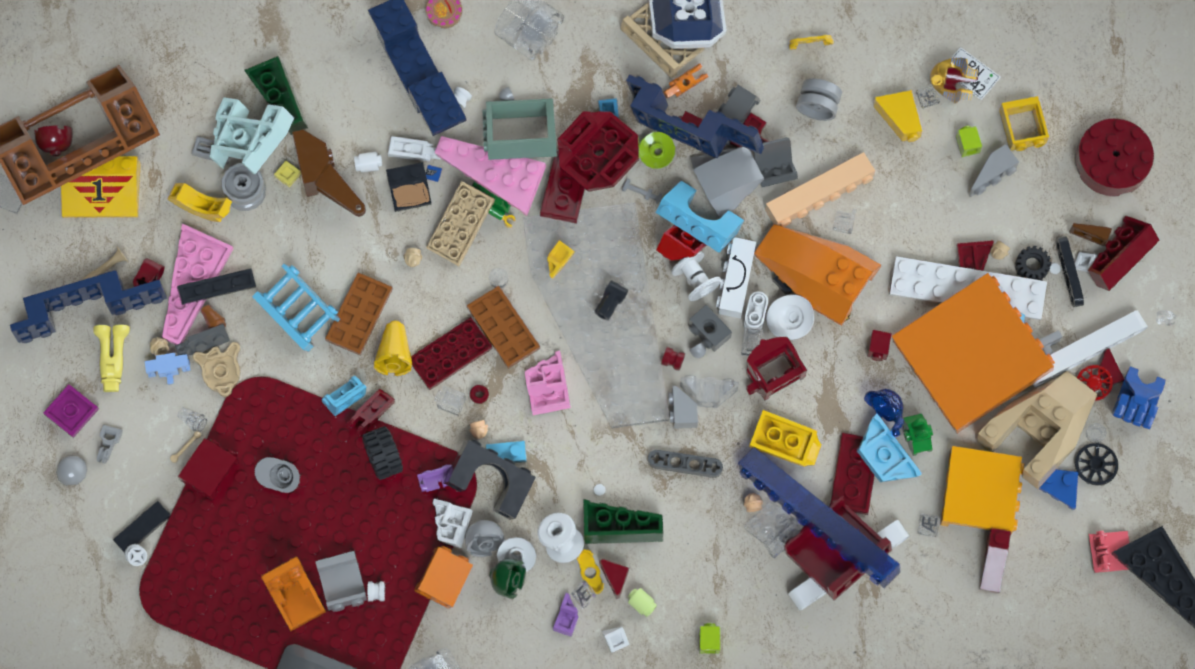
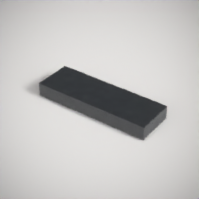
(142, 526)

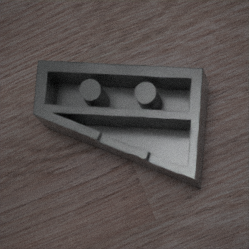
(739, 104)

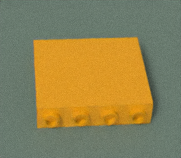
(982, 489)

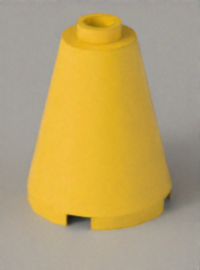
(393, 351)

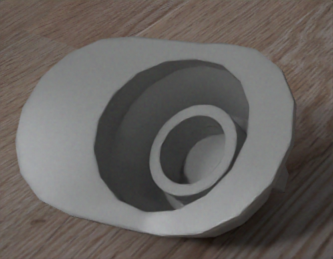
(277, 474)

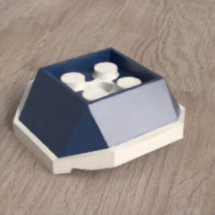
(687, 30)

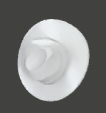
(790, 317)

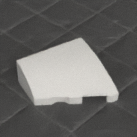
(451, 522)

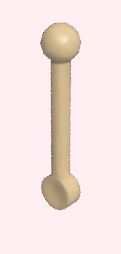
(174, 458)

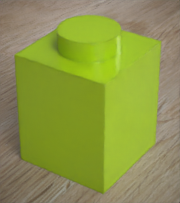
(968, 141)
(709, 639)

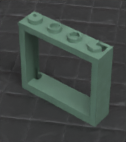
(519, 147)

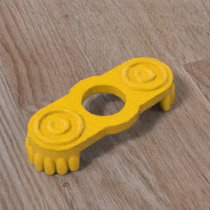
(827, 40)
(586, 561)

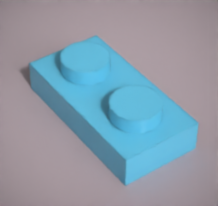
(512, 450)

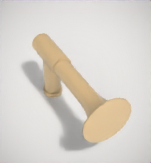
(118, 257)

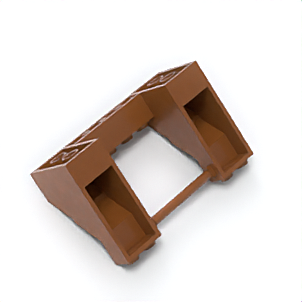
(125, 114)

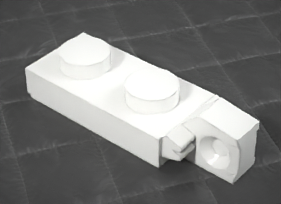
(411, 149)

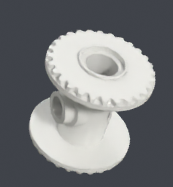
(696, 277)
(560, 537)

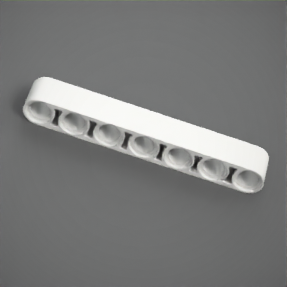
(1095, 344)
(810, 592)

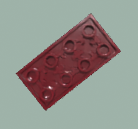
(450, 353)

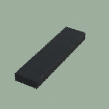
(216, 286)

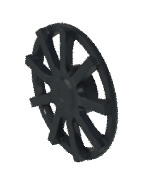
(1096, 464)

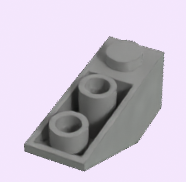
(999, 164)

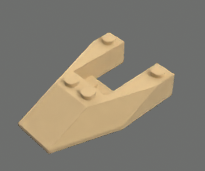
(1048, 414)

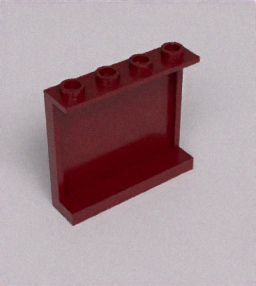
(824, 564)

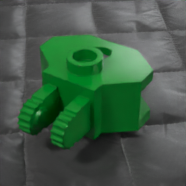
(917, 434)

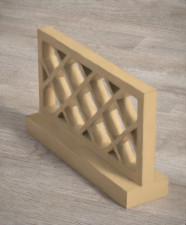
(653, 49)

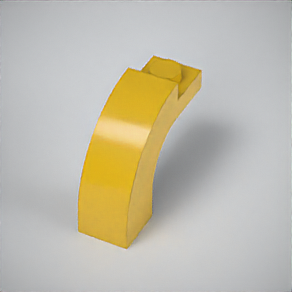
(198, 203)

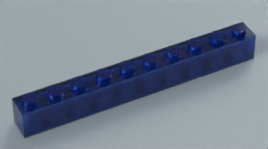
(819, 517)

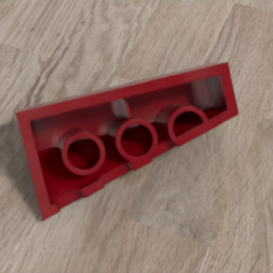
(1121, 254)

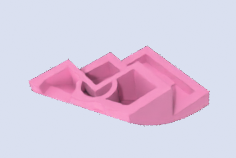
(547, 386)

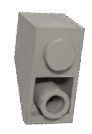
(684, 409)

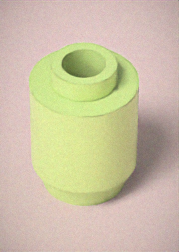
(642, 602)

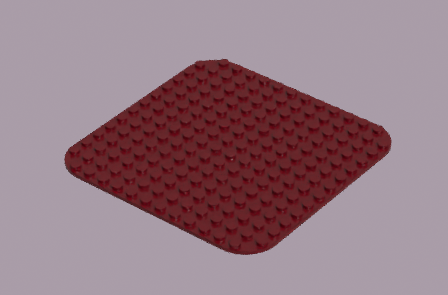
(213, 552)

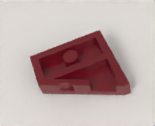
(973, 254)

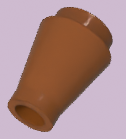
(212, 317)

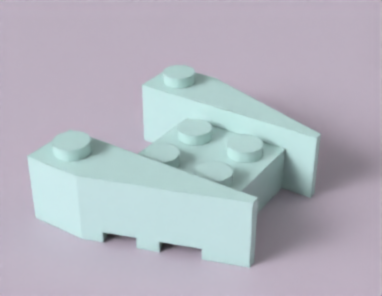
(246, 137)

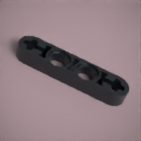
(1069, 271)

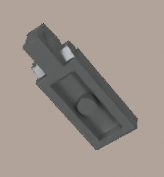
(203, 341)

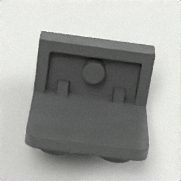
(776, 162)

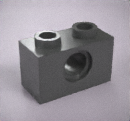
(707, 318)

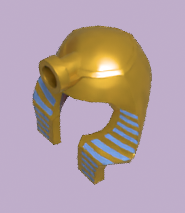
(948, 73)

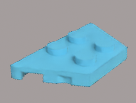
(885, 454)

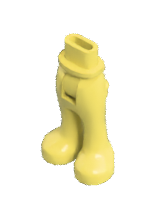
(111, 367)

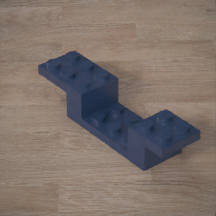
(415, 67)
(708, 138)
(108, 285)

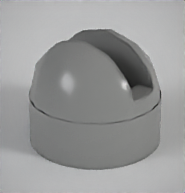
(506, 94)
(698, 351)

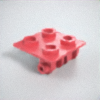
(1102, 546)

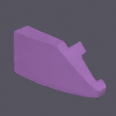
(566, 618)

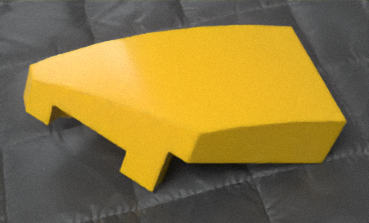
(558, 258)

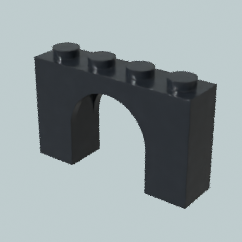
(516, 480)

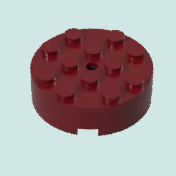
(1114, 157)

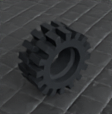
(1037, 254)

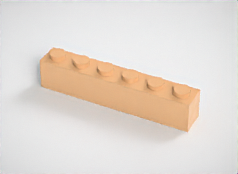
(820, 190)

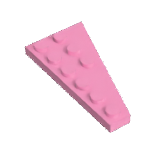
(509, 179)
(197, 259)

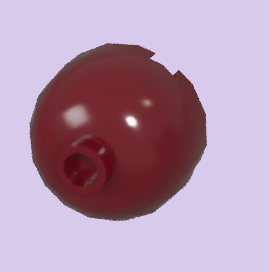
(53, 139)

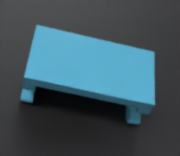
(345, 396)

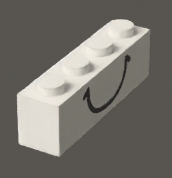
(737, 277)

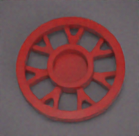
(1095, 382)

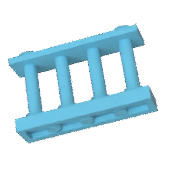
(278, 313)

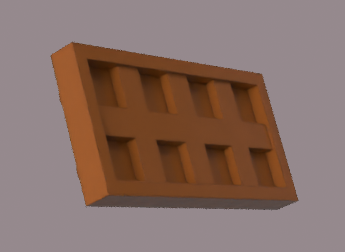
(359, 314)
(503, 327)

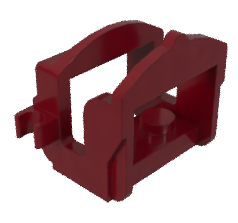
(767, 352)

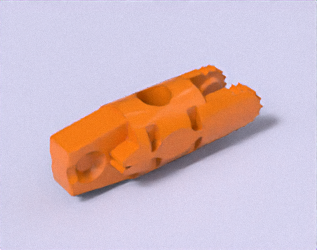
(677, 87)

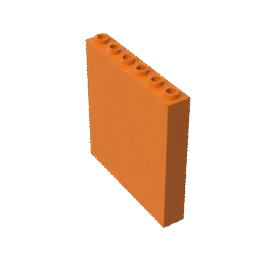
(973, 352)

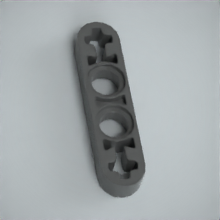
(685, 461)

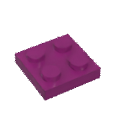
(71, 411)

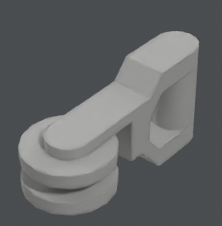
(104, 454)

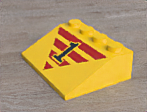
(104, 191)

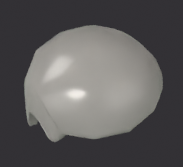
(71, 470)

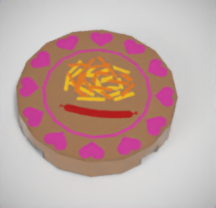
(444, 12)

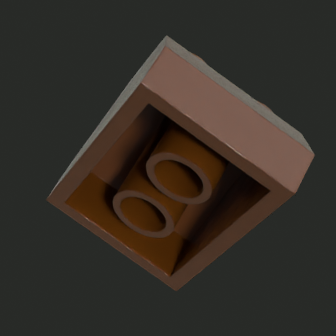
(319, 175)

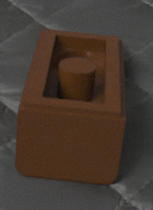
(1092, 233)

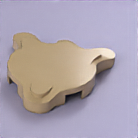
(220, 369)

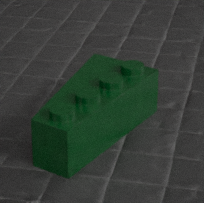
(620, 525)

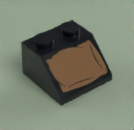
(409, 187)

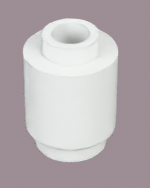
(368, 162)

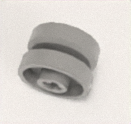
(819, 99)
(243, 187)

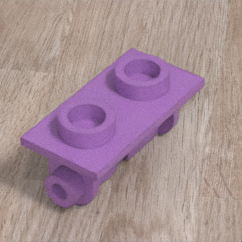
(429, 479)

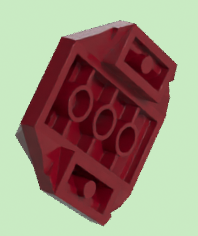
(593, 133)

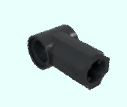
(613, 295)

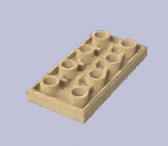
(460, 223)

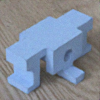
(167, 366)

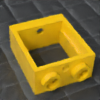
(1022, 106)

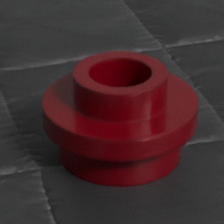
(479, 388)

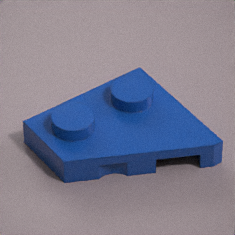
(1062, 487)

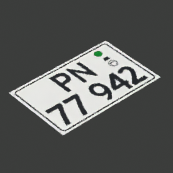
(986, 77)

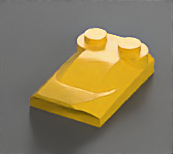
(786, 439)

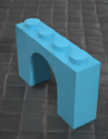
(713, 233)

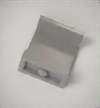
(341, 581)

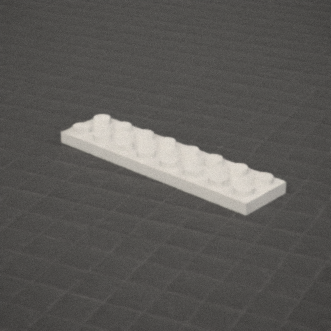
(940, 282)

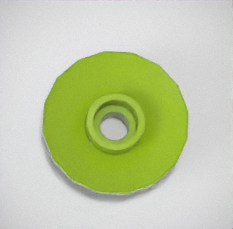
(655, 141)

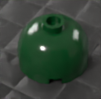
(507, 577)

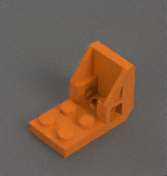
(293, 594)

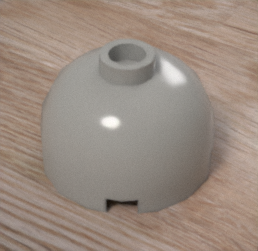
(483, 538)

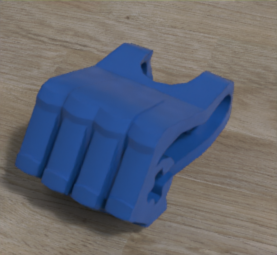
(1138, 400)

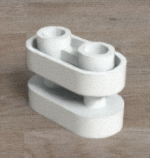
(756, 311)

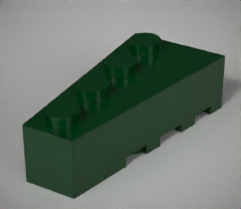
(275, 87)

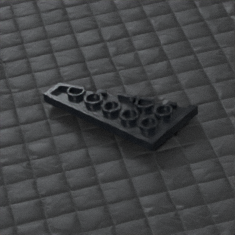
(1161, 569)

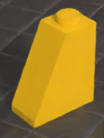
(900, 114)

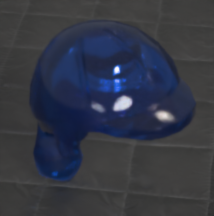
(887, 405)

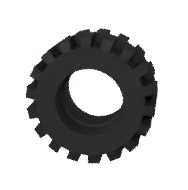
(382, 453)

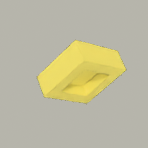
(287, 174)

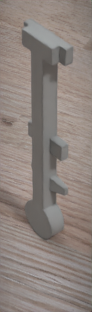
(648, 194)

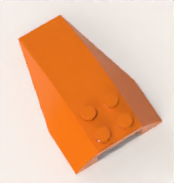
(817, 269)

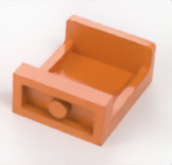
(444, 577)

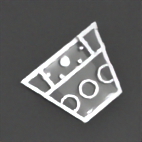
(727, 178)

